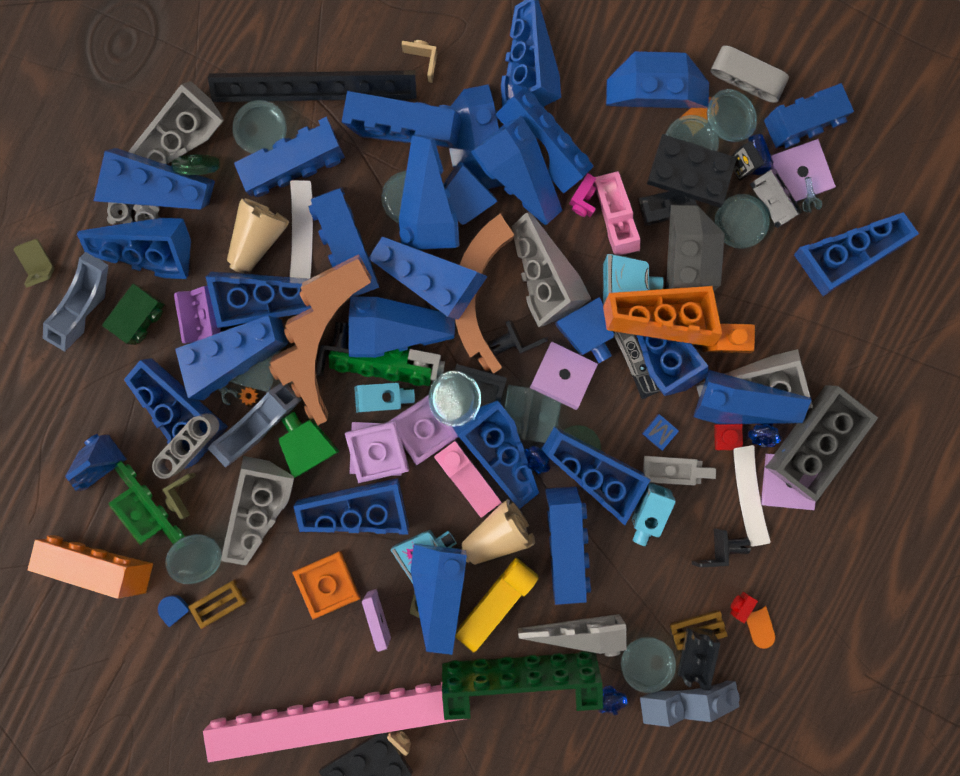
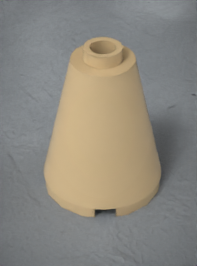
(253, 234)
(498, 535)

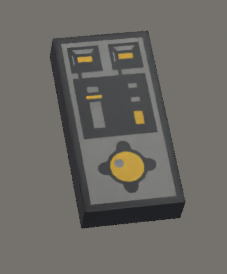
(747, 160)

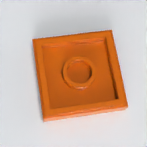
(326, 585)

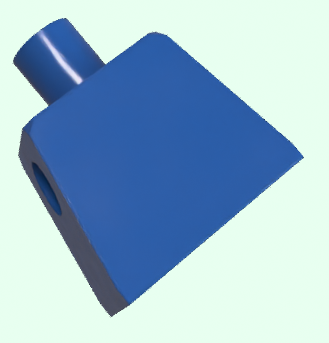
(467, 193)
(587, 330)

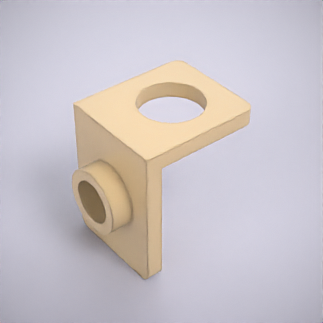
(422, 49)
(400, 741)

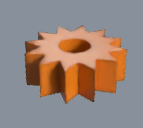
(244, 396)

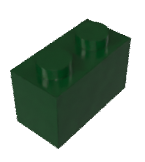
(134, 315)

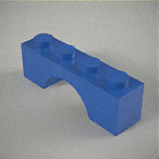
(566, 159)

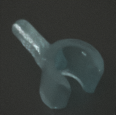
(811, 196)
(224, 390)

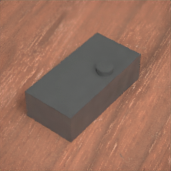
(822, 441)

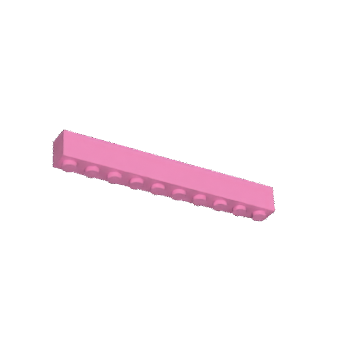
(324, 722)

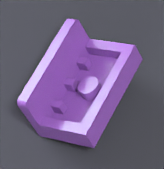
(195, 315)

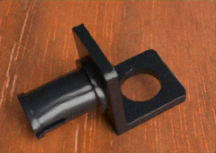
(512, 340)
(339, 344)
(724, 548)

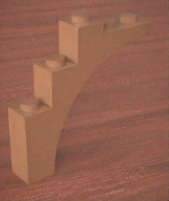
(298, 363)

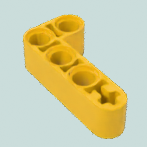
(514, 582)

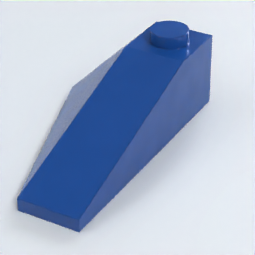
(531, 57)
(518, 164)
(424, 209)
(149, 244)
(388, 325)
(672, 364)
(740, 401)
(498, 448)
(94, 462)
(438, 589)

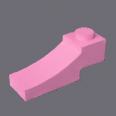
(617, 214)
(467, 479)

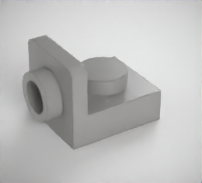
(424, 359)

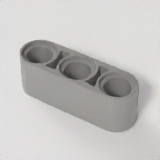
(749, 74)
(174, 451)

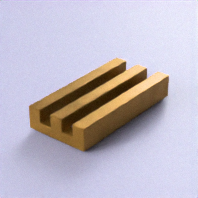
(236, 593)
(697, 619)

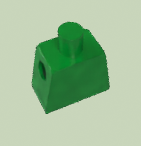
(304, 445)

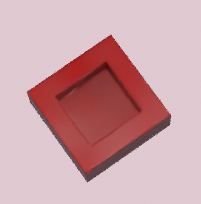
(728, 436)
(742, 606)

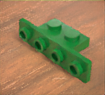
(391, 366)
(139, 511)

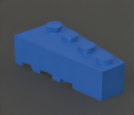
(399, 120)
(290, 159)
(143, 181)
(340, 232)
(849, 254)
(432, 278)
(248, 297)
(223, 356)
(168, 403)
(601, 475)
(355, 510)

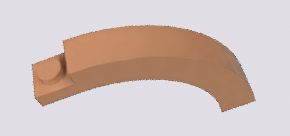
(478, 254)

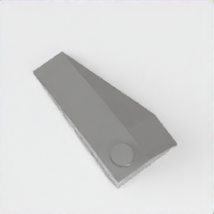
(180, 126)
(550, 278)
(777, 371)
(258, 500)
(594, 634)

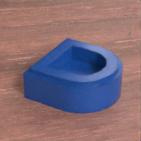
(172, 609)

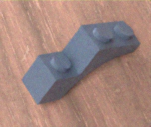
(84, 294)
(255, 424)
(670, 707)

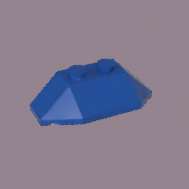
(658, 82)
(477, 124)

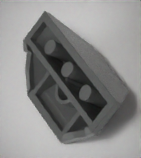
(693, 249)

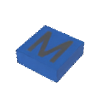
(660, 432)

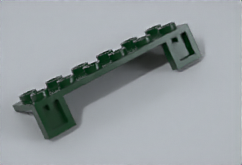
(521, 675)

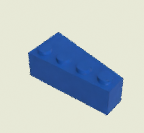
(567, 545)

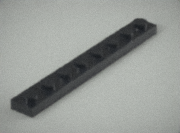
(310, 85)

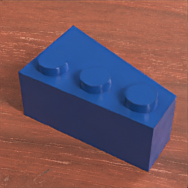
(808, 116)

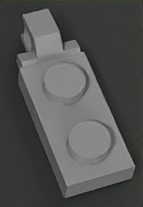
(676, 470)

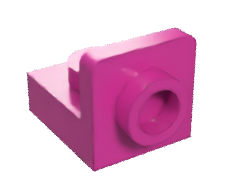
(584, 191)

